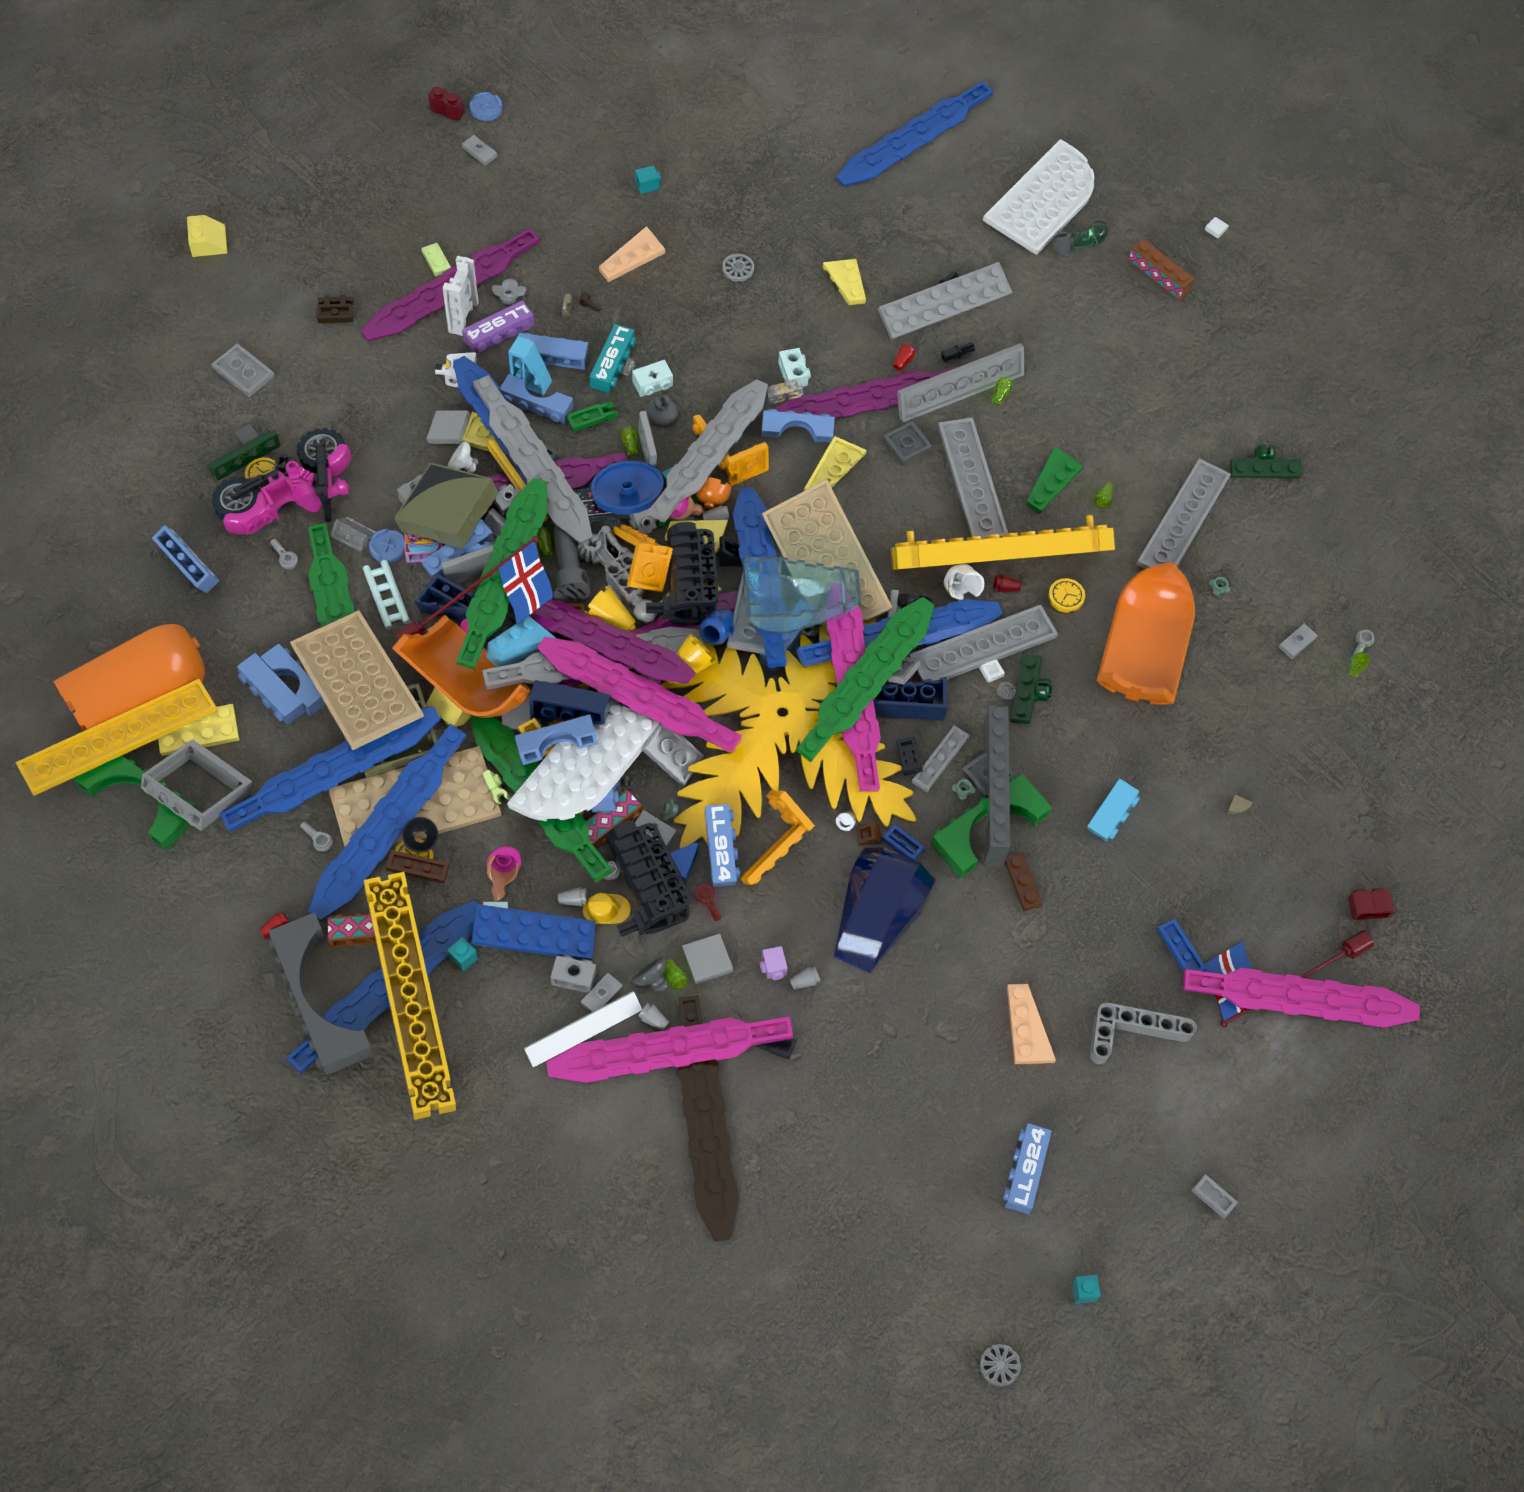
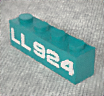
(612, 358)

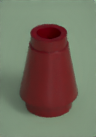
(1006, 584)

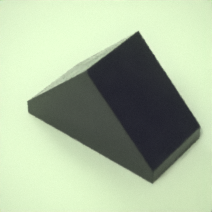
(728, 553)

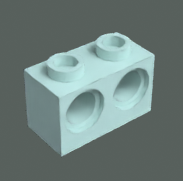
(793, 364)

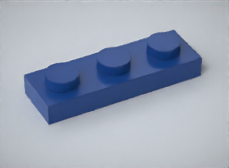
(1180, 946)

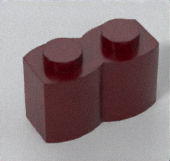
(446, 103)
(1371, 904)

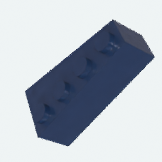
(913, 700)
(566, 703)

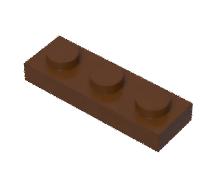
(417, 866)
(1023, 881)

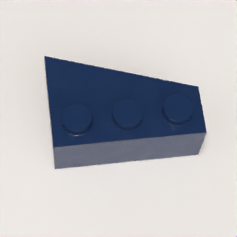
(439, 593)

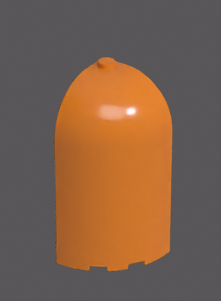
(1149, 636)
(435, 659)
(132, 674)

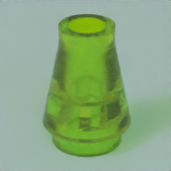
(1002, 389)
(629, 438)
(1104, 496)
(544, 542)
(1359, 663)
(675, 976)

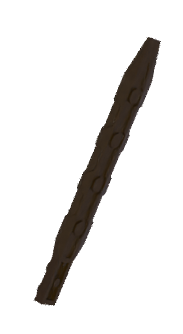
(708, 1137)

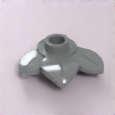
(508, 291)

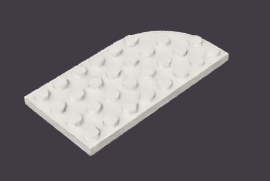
(1044, 198)
(580, 778)

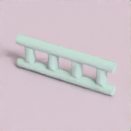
(381, 604)

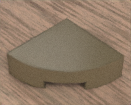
(567, 306)
(1239, 805)

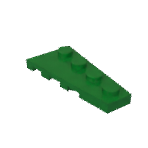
(1053, 479)

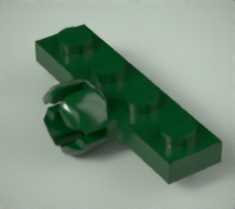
(1266, 465)
(1029, 689)

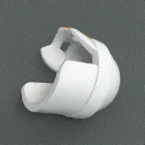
(963, 579)

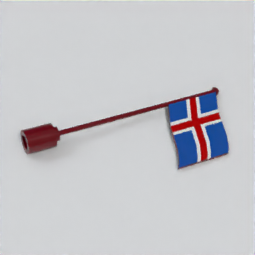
(522, 581)
(1236, 958)

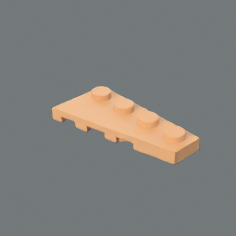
(633, 254)
(1027, 1030)

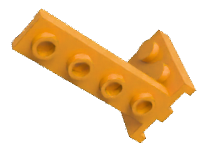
(743, 464)
(649, 559)
(791, 815)

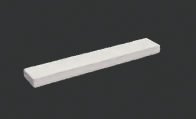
(582, 1029)

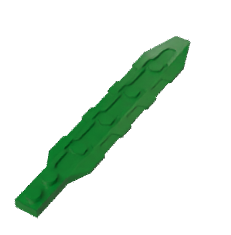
(328, 579)
(491, 602)
(868, 675)
(570, 835)

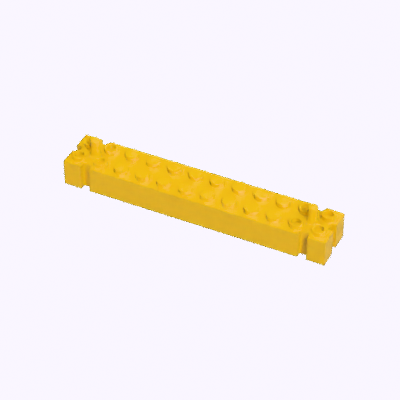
(993, 548)
(409, 996)

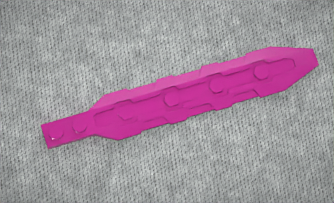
(636, 692)
(864, 735)
(1305, 996)
(663, 1049)

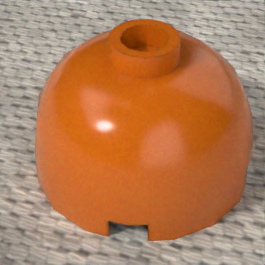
(713, 493)

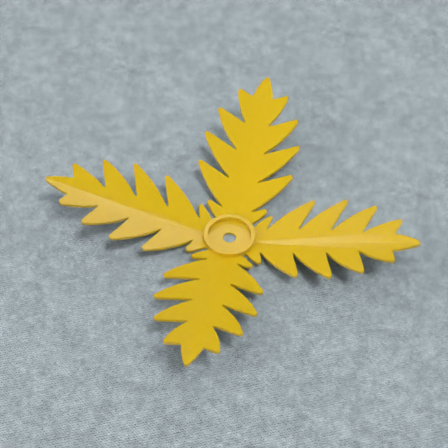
(758, 749)

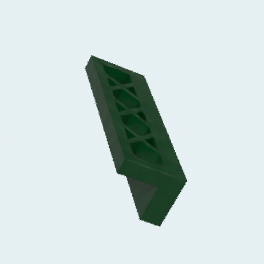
(244, 455)

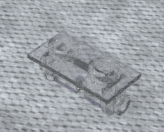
(777, 391)

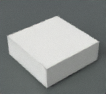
(1216, 227)
(992, 671)

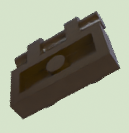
(335, 309)

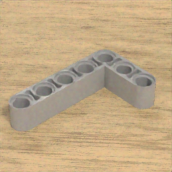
(1136, 1026)

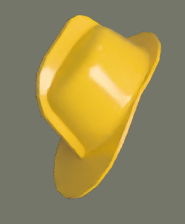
(607, 908)

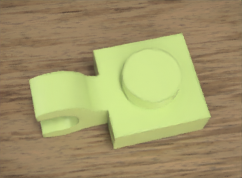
(494, 783)

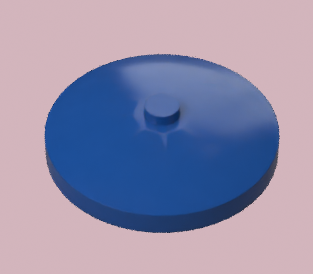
(627, 487)

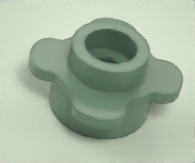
(1219, 581)
(963, 783)
(669, 810)

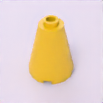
(611, 609)
(694, 655)

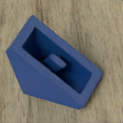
(684, 860)

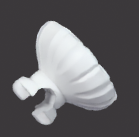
(462, 459)

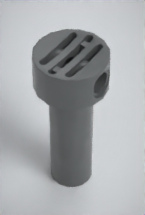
(570, 581)

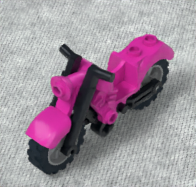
(286, 484)

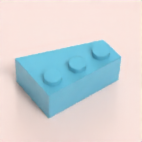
(527, 364)
(516, 643)
(1114, 810)

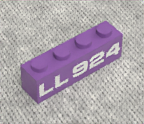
(498, 327)

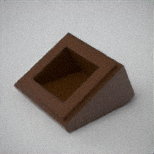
(869, 834)

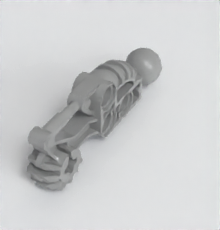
(596, 551)

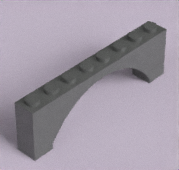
(998, 814)
(333, 1044)

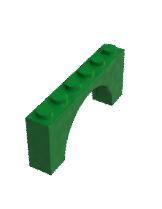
(167, 826)
(953, 841)

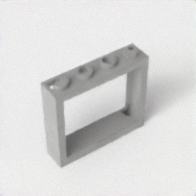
(212, 764)

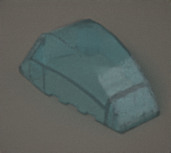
(796, 595)

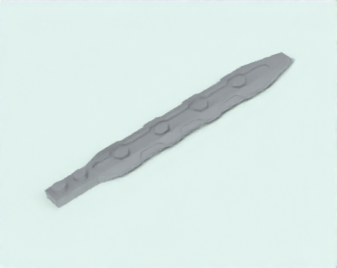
(710, 448)
(534, 461)
(539, 668)

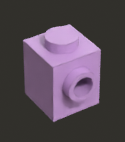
(773, 963)

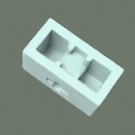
(652, 378)

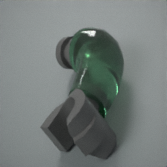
(1082, 239)

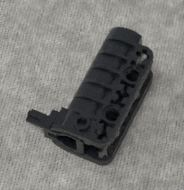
(687, 574)
(646, 879)

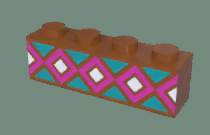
(1161, 269)
(603, 821)
(350, 930)

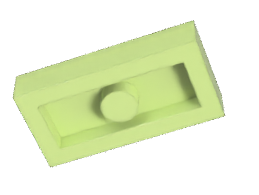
(435, 259)

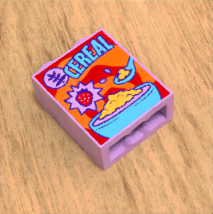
(419, 548)

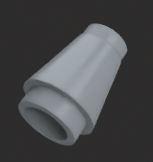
(717, 513)
(573, 897)
(805, 978)
(653, 1017)

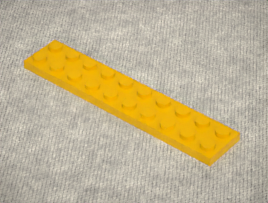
(116, 737)

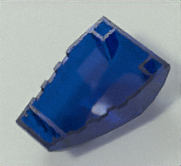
(880, 905)

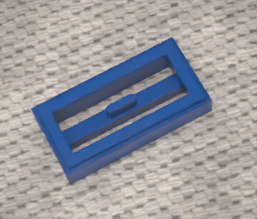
(914, 854)

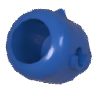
(717, 627)

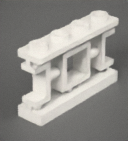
(460, 295)

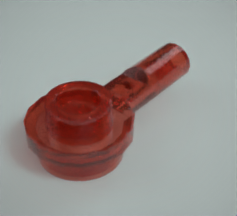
(706, 895)

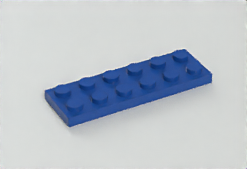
(533, 932)

